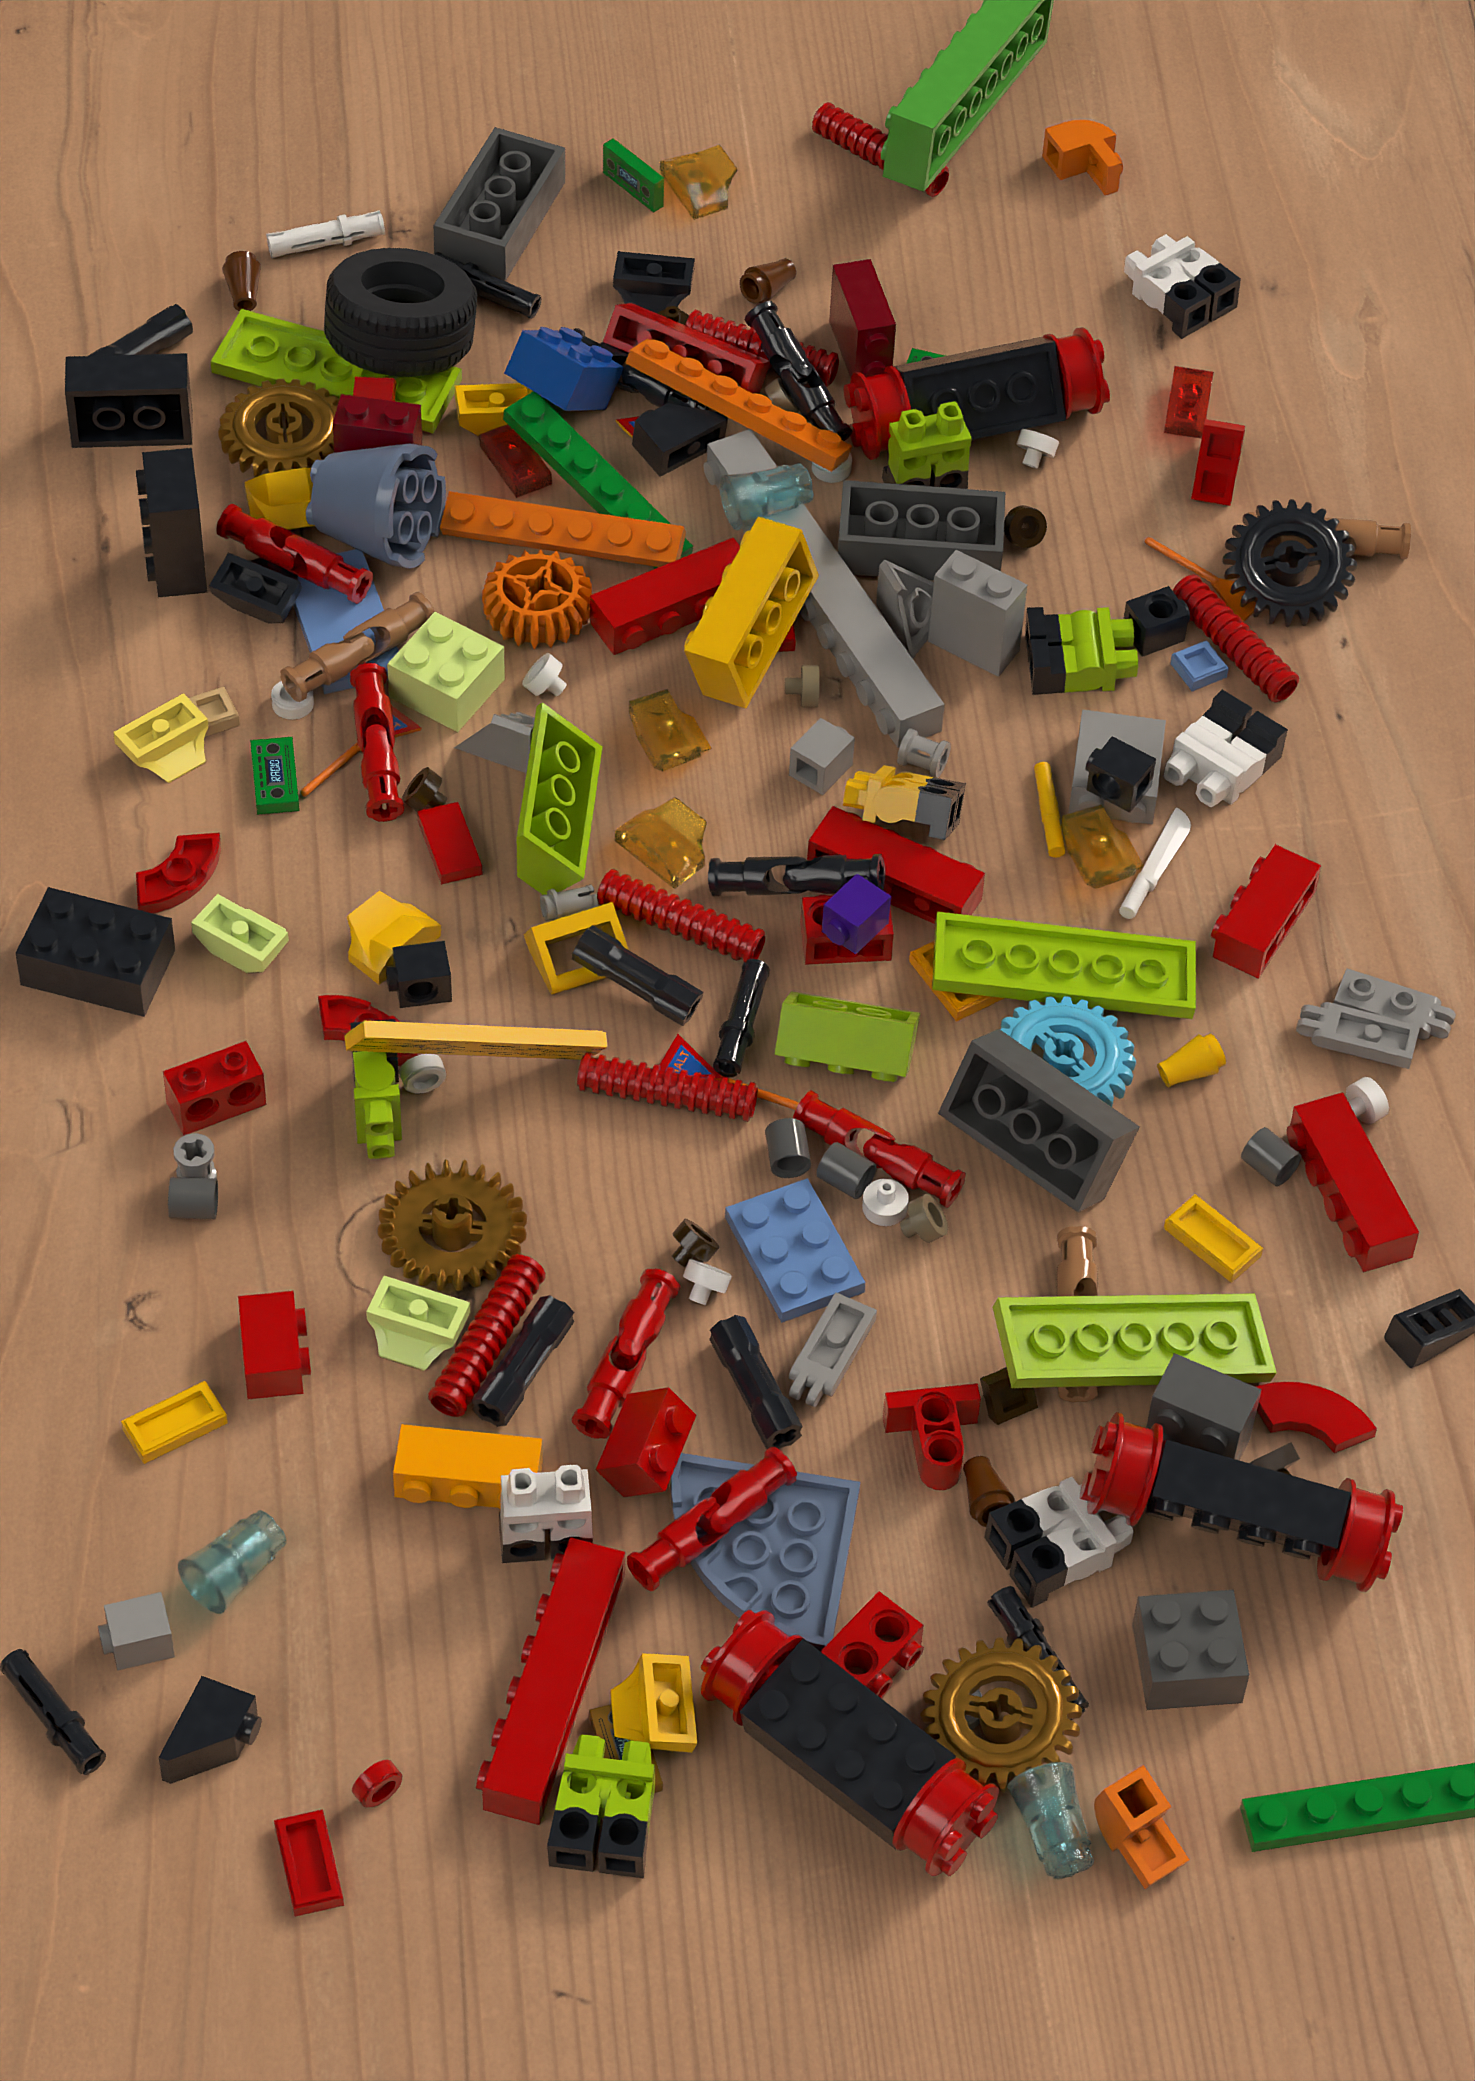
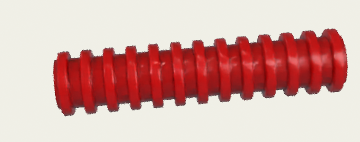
(861, 139)
(748, 340)
(1236, 639)
(681, 916)
(667, 1086)
(486, 1335)

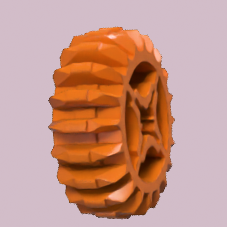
(537, 598)

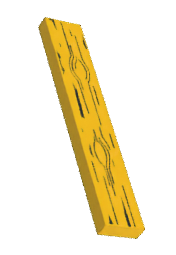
(474, 1040)

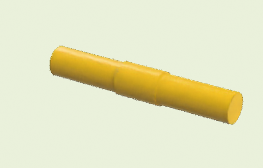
(1049, 809)

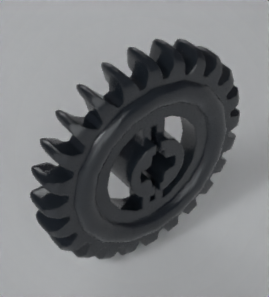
(1281, 591)

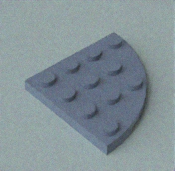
(782, 1556)

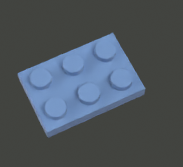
(794, 1249)

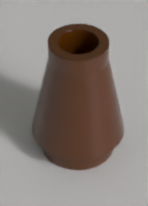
(242, 277)
(766, 280)
(984, 1489)

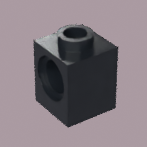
(1157, 620)
(1120, 773)
(420, 974)

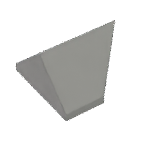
(905, 604)
(503, 740)

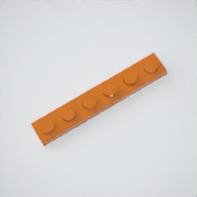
(738, 404)
(562, 530)

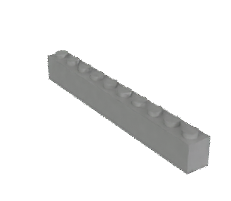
(844, 613)

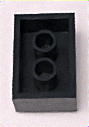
(128, 400)
(173, 521)
(95, 951)

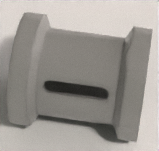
(909, 753)
(194, 1156)

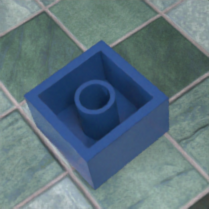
(564, 369)

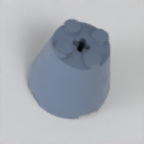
(379, 501)

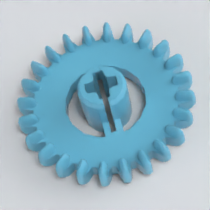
(1065, 1051)

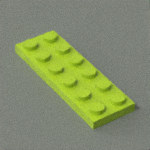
(274, 349)
(1059, 961)
(1129, 1338)

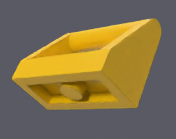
(564, 928)

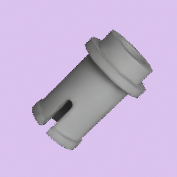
(568, 902)

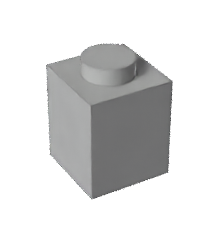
(821, 756)
(137, 1631)

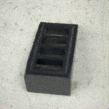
(1411, 1340)

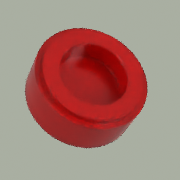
(377, 1783)

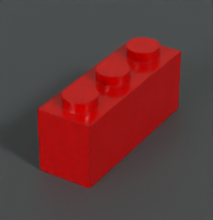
(1265, 910)

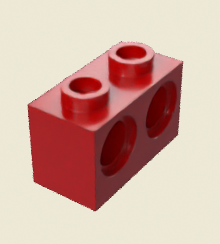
(821, 950)
(214, 1088)
(861, 1647)

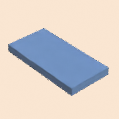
(329, 615)

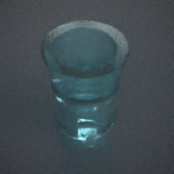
(764, 493)
(231, 1561)
(1054, 1818)

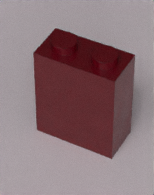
(861, 318)
(375, 423)

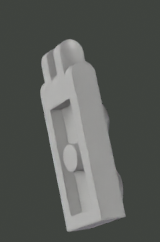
(1395, 1001)
(1359, 1033)
(831, 1348)

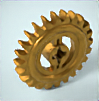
(247, 447)
(451, 1224)
(1046, 1723)

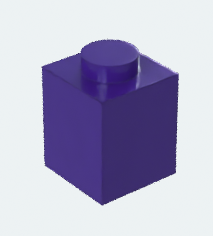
(856, 914)

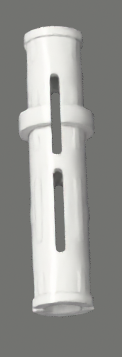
(314, 236)

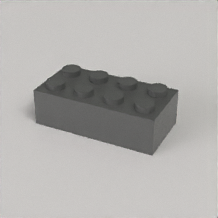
(500, 202)
(918, 526)
(1038, 1120)

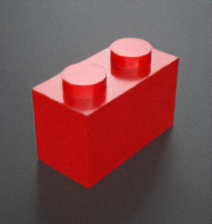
(271, 1344)
(646, 1442)

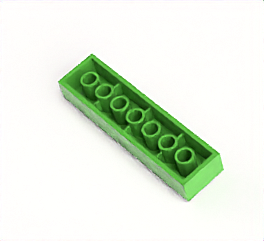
(962, 88)

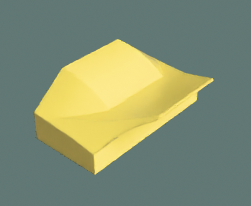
(166, 739)

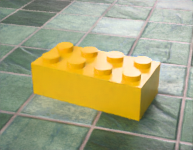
(751, 612)

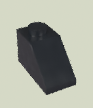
(676, 435)
(209, 1730)

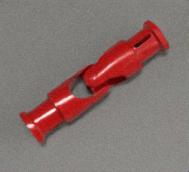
(294, 553)
(377, 735)
(901, 1161)
(637, 1330)
(727, 1505)

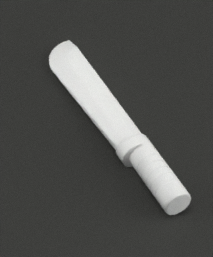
(1164, 850)

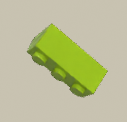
(846, 1035)

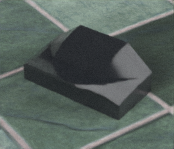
(653, 279)
(256, 588)

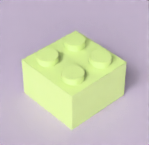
(446, 671)

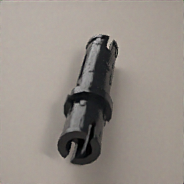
(499, 290)
(738, 1032)
(1021, 1625)
(63, 1726)

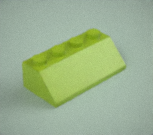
(557, 803)

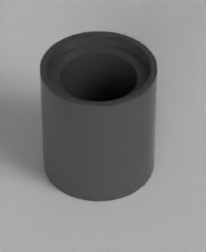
(787, 1148)
(1271, 1156)
(846, 1170)
(193, 1198)

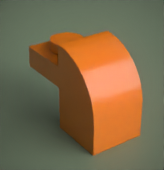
(1082, 148)
(1133, 1823)

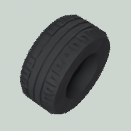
(400, 312)

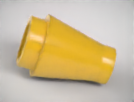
(1194, 1060)

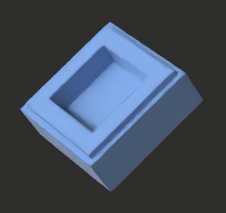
(1199, 665)

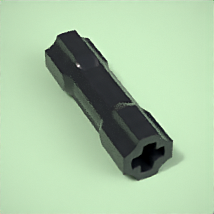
(156, 334)
(662, 990)
(506, 1386)
(768, 1407)

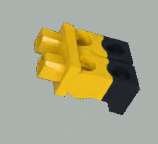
(907, 798)

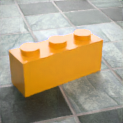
(459, 1464)

